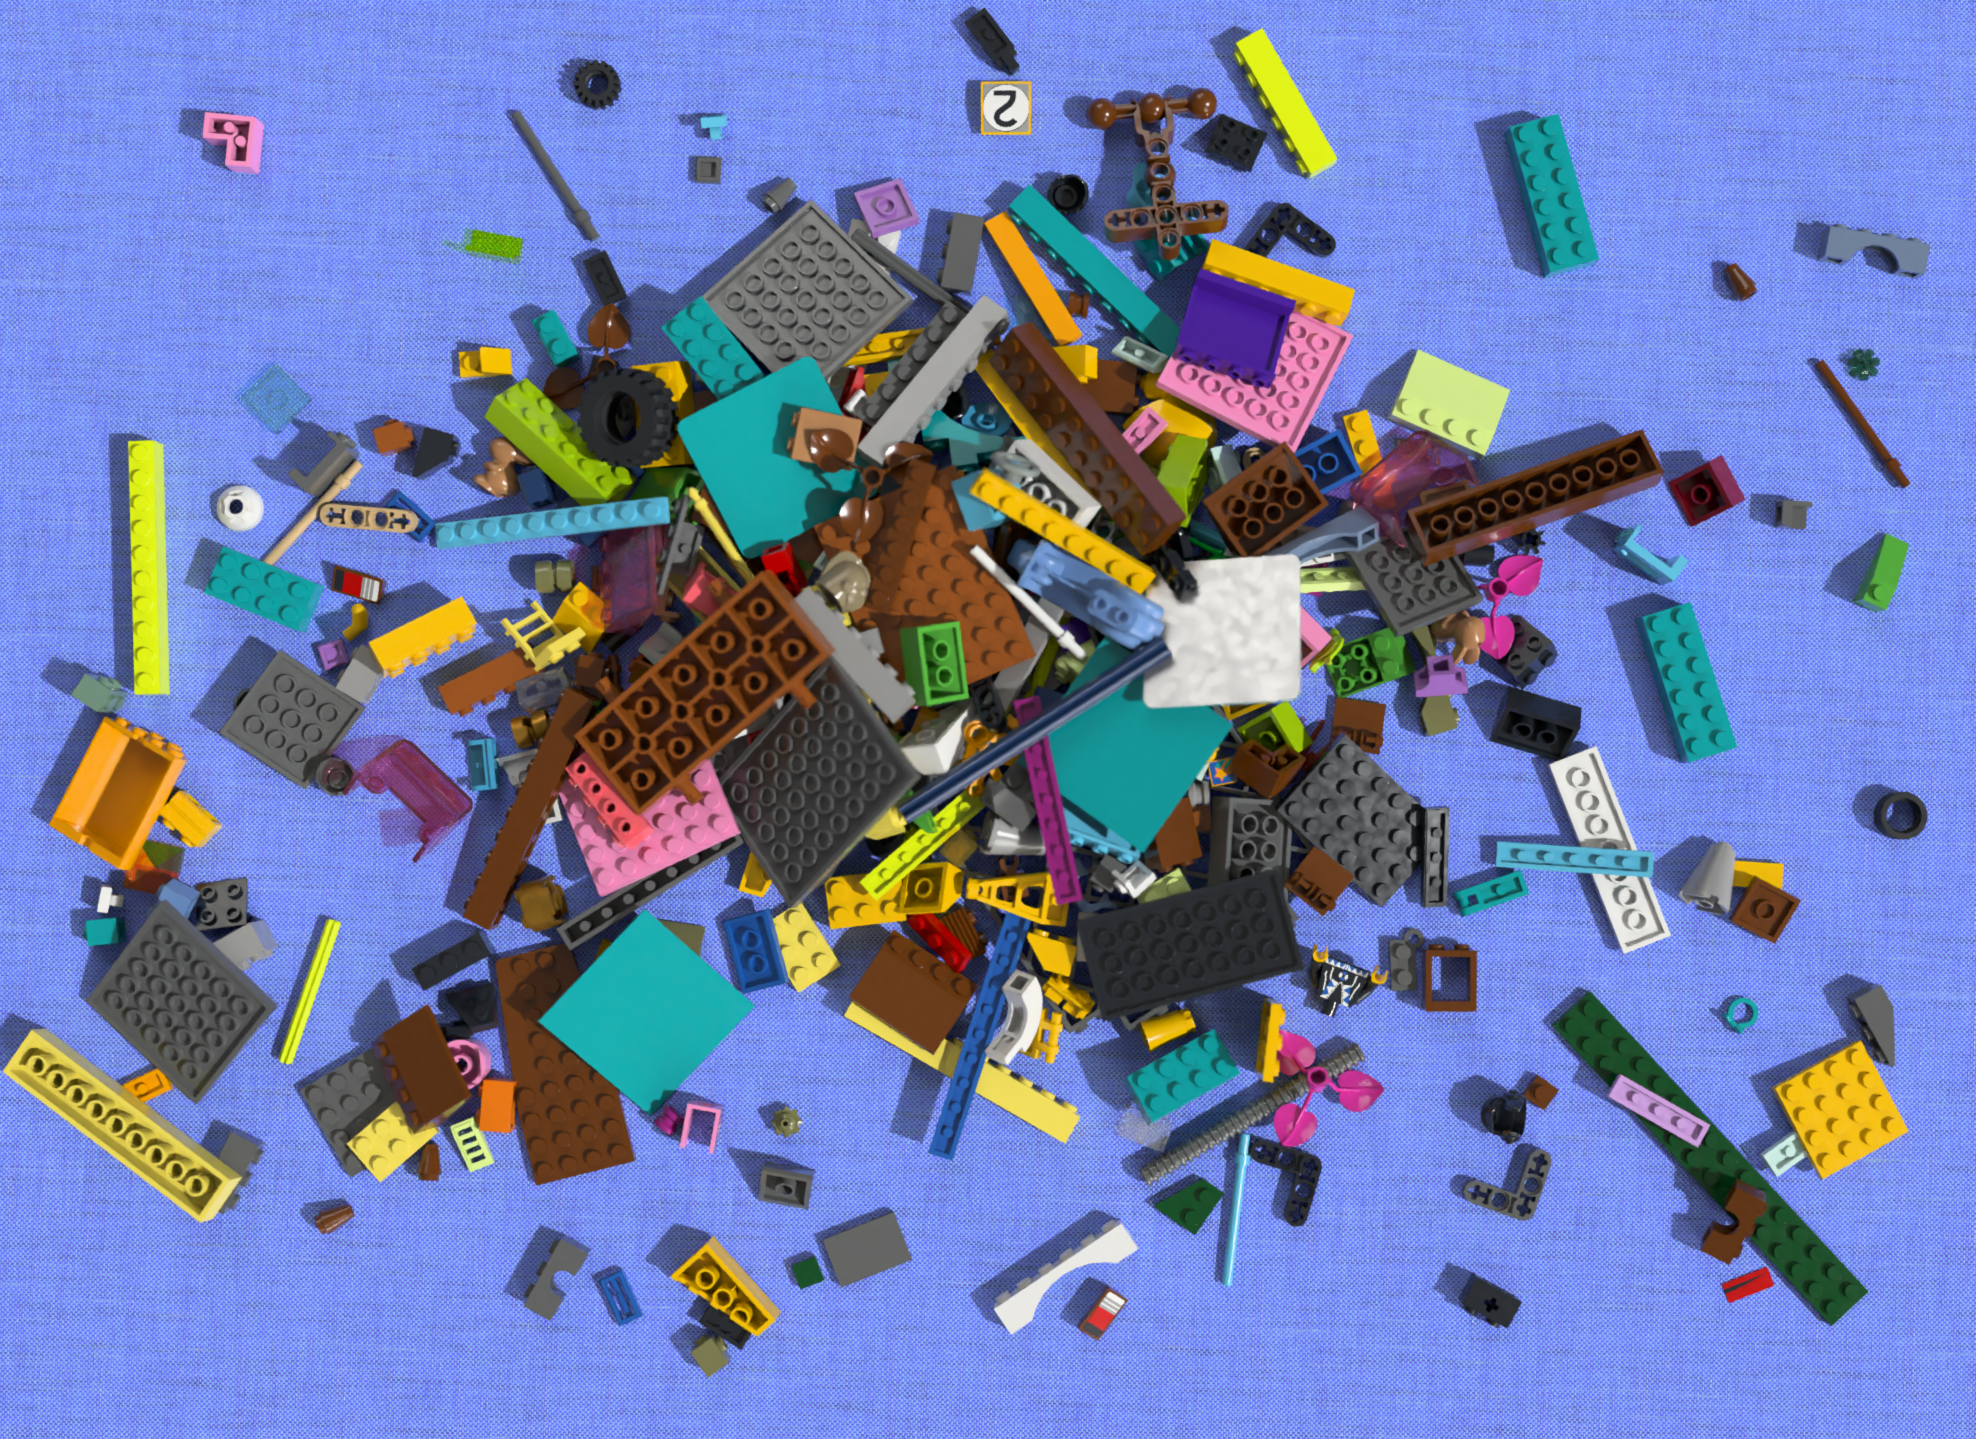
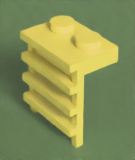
(552, 649)

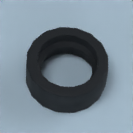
(1920, 815)

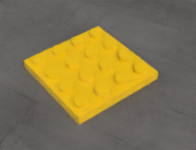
(1840, 1109)

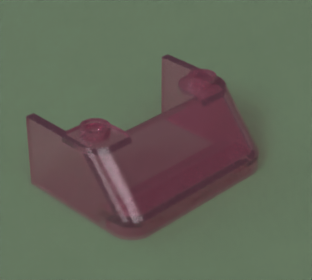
(1404, 475)
(420, 787)

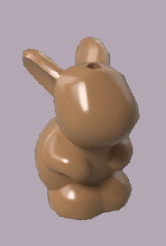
(499, 474)
(1465, 630)

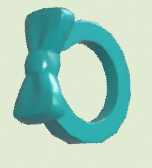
(1730, 1011)

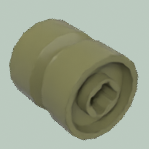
(555, 576)

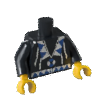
(1340, 981)

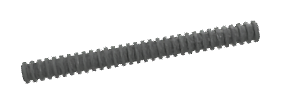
(1246, 1117)

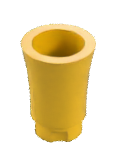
(1166, 1028)

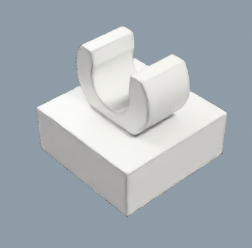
(107, 899)

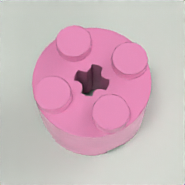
(477, 1059)

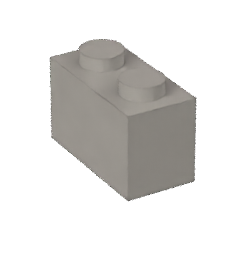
(361, 676)

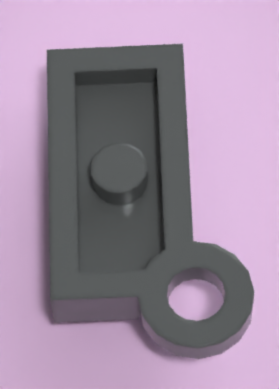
(1403, 961)

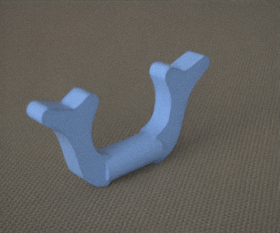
(1083, 905)

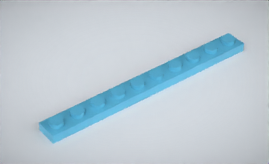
(553, 523)

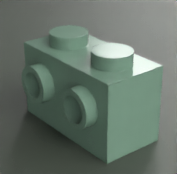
(100, 693)

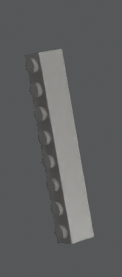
(936, 381)

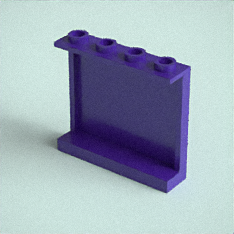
(1233, 328)

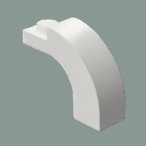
(1022, 1018)

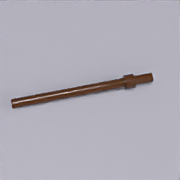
(1890, 464)

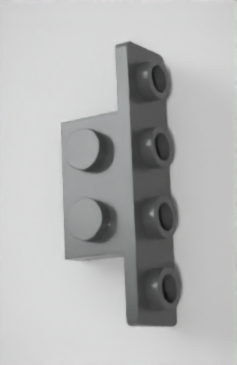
(682, 545)

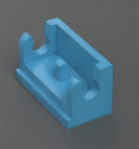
(484, 764)

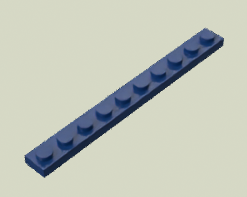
(979, 1037)

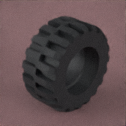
(599, 417)

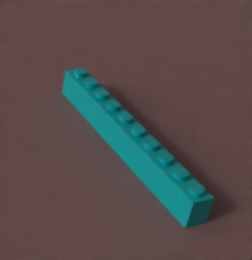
(1094, 270)

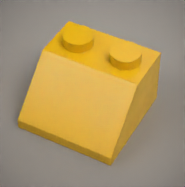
(582, 610)
(930, 888)

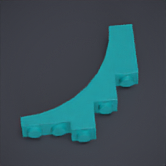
(965, 445)

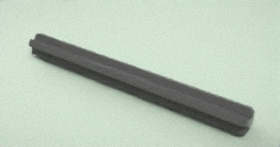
(905, 270)

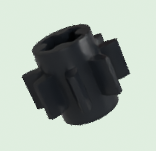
(1534, 544)

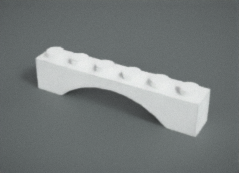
(1109, 1246)

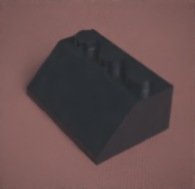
(1536, 724)

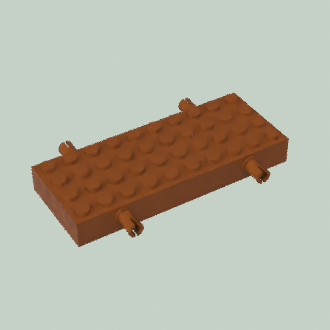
(705, 692)

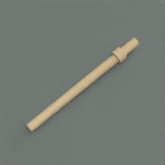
(342, 481)

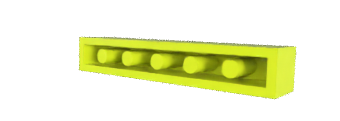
(1284, 104)

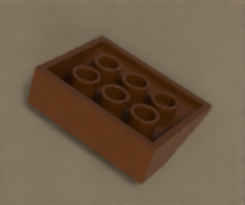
(1264, 503)
(913, 992)
(421, 1070)

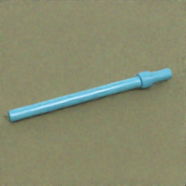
(1241, 1159)

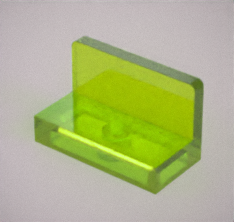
(495, 247)

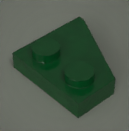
(1191, 1204)

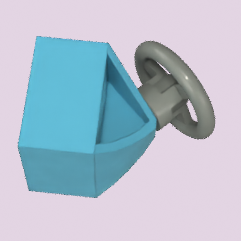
(979, 513)

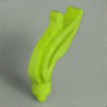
(1328, 652)

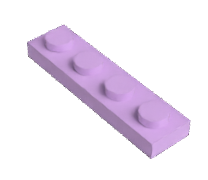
(1658, 1110)

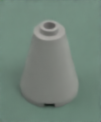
(1005, 839)
(1712, 880)

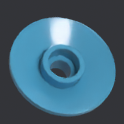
(987, 419)

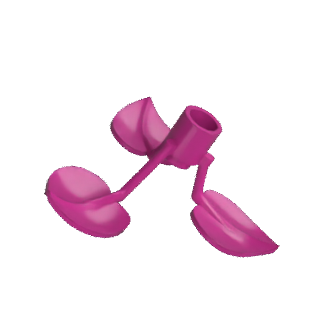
(1520, 577)
(1294, 1123)

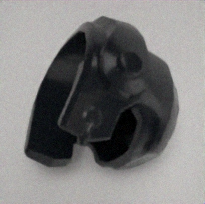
(1505, 1115)

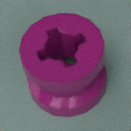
(669, 1120)

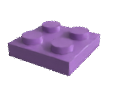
(886, 208)

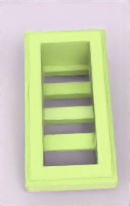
(464, 1148)

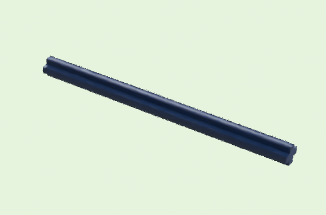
(1034, 729)

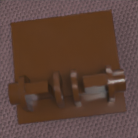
(1361, 721)
(1319, 881)

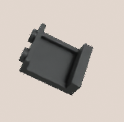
(329, 467)

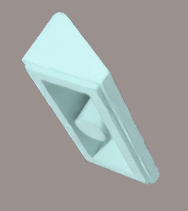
(1140, 355)

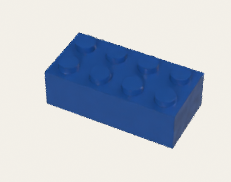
(1329, 462)

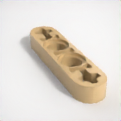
(368, 521)

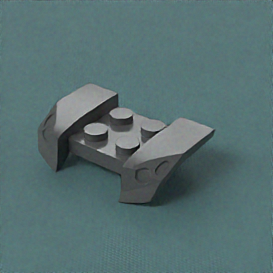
(1011, 796)

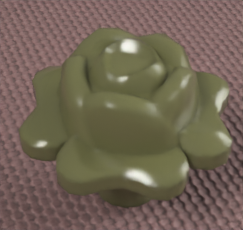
(786, 1121)

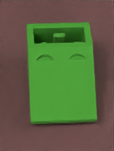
(669, 484)
(1370, 662)

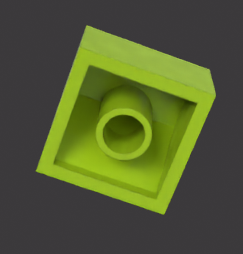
(1277, 728)

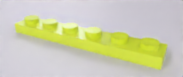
(921, 845)

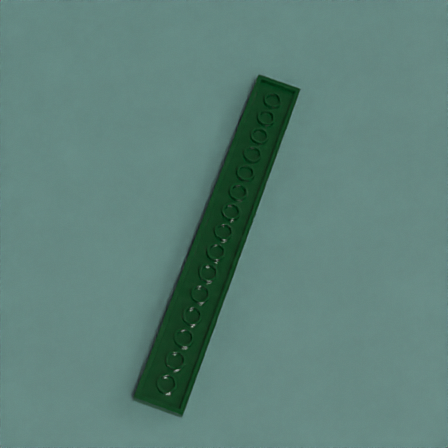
(1716, 1162)

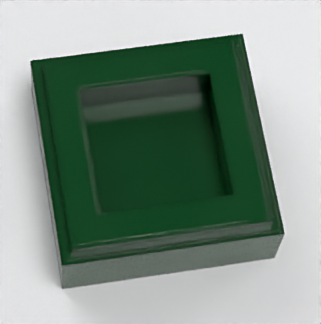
(808, 1272)

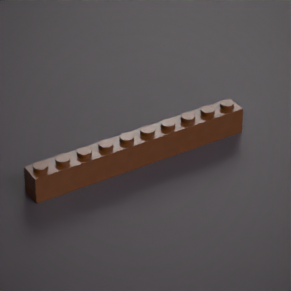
(530, 810)

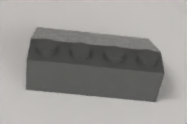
(1248, 839)

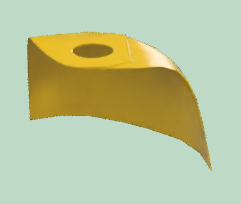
(1181, 420)

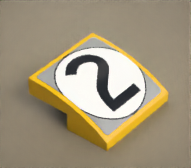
(1005, 107)

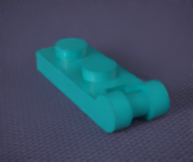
(1491, 892)

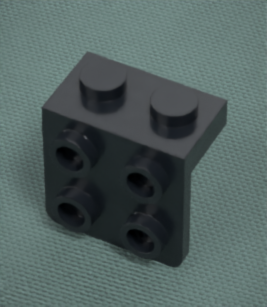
(1528, 654)

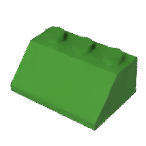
(934, 663)

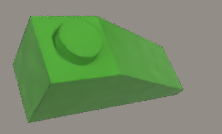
(1882, 575)

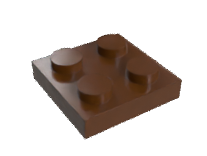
(1764, 909)

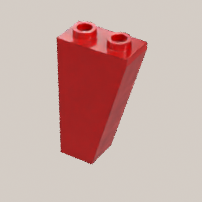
(784, 565)

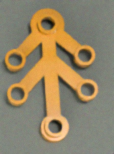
(979, 742)

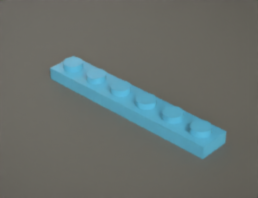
(1575, 859)

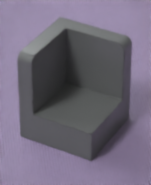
(1791, 514)

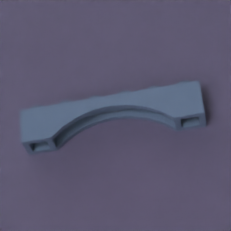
(1345, 533)

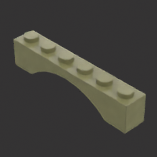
(1435, 711)

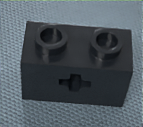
(1504, 1305)

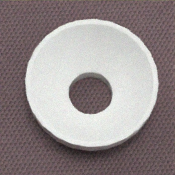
(252, 508)

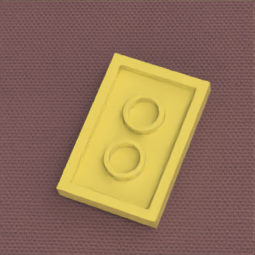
(803, 947)
(388, 1142)

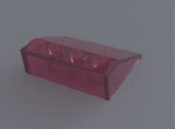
(628, 578)

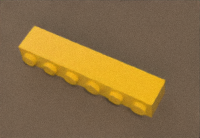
(1313, 294)

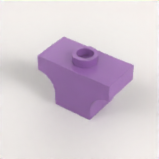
(1440, 678)

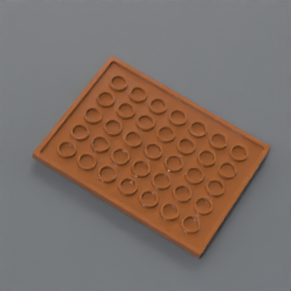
(939, 585)

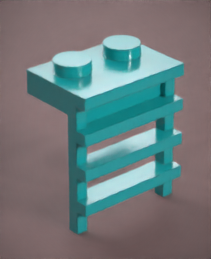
(1162, 268)

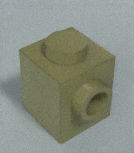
(710, 1353)

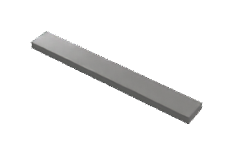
(1012, 679)

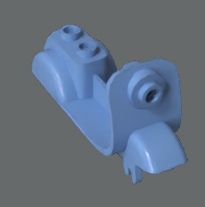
(1087, 593)

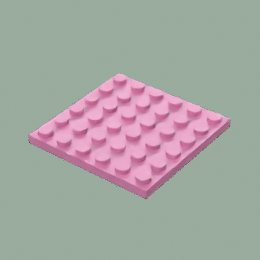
(1275, 414)
(677, 833)

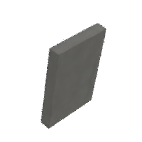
(867, 1249)

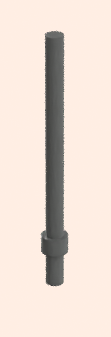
(580, 215)

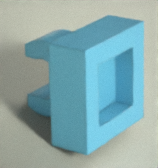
(715, 123)

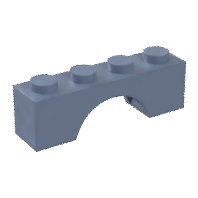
(1904, 257)

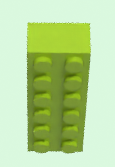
(556, 445)

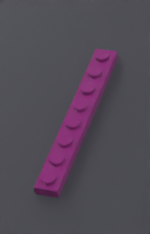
(1050, 809)

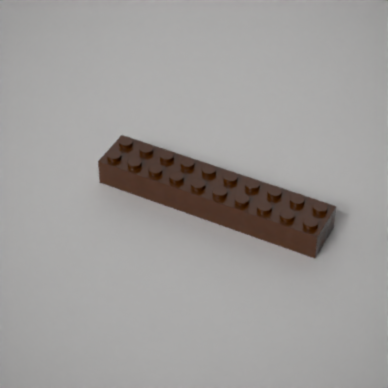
(1087, 438)
(1533, 497)

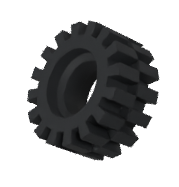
(590, 71)

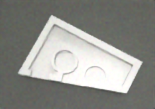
(515, 767)

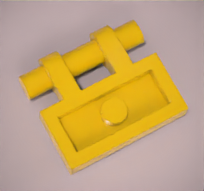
(1038, 1044)

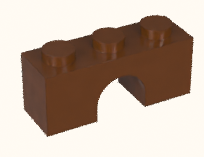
(1725, 1241)

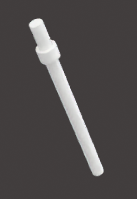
(1063, 637)

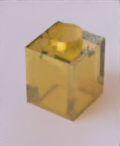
(960, 847)

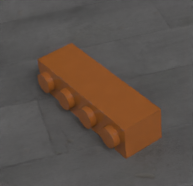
(487, 682)

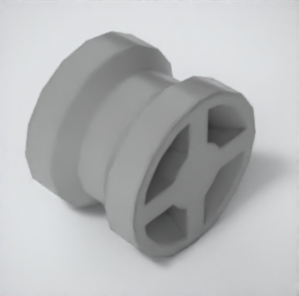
(1199, 794)

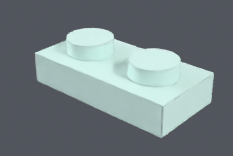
(1783, 1154)

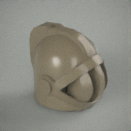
(844, 582)

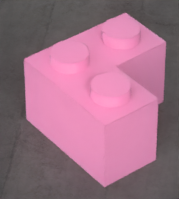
(241, 136)

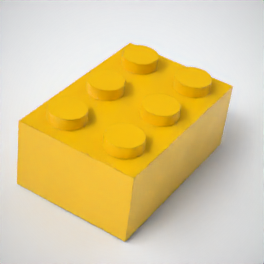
(853, 906)

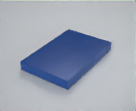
(756, 951)

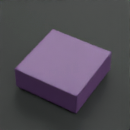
(334, 654)

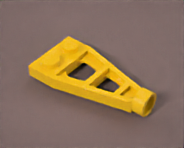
(1048, 913)

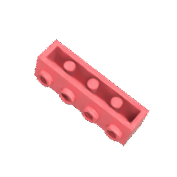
(612, 807)

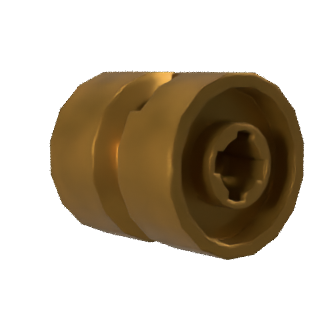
(529, 729)

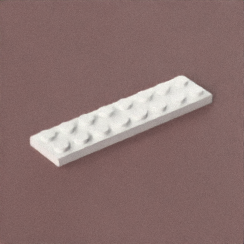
(1601, 824)

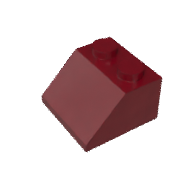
(1706, 491)

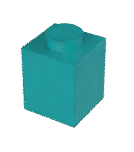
(105, 931)

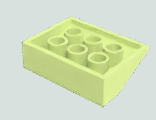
(1449, 404)

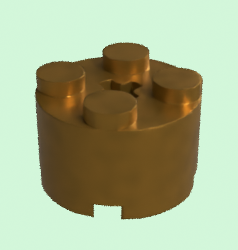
(541, 904)

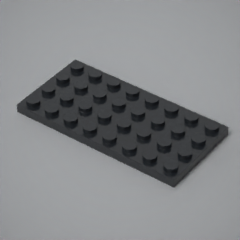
(1190, 944)

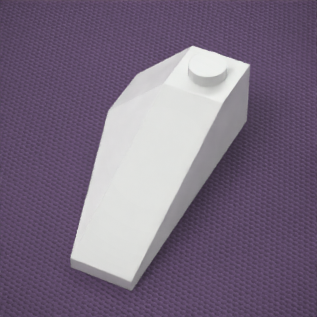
(940, 740)

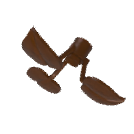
(605, 330)
(862, 517)

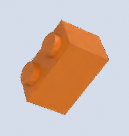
(497, 1105)

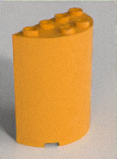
(119, 791)

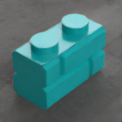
(556, 339)

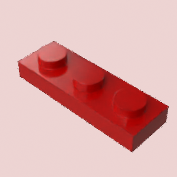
(940, 940)

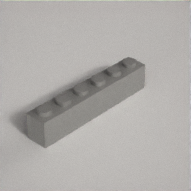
(858, 660)

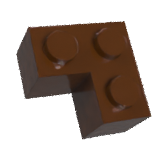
(1266, 770)

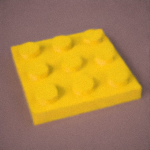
(1269, 1039)

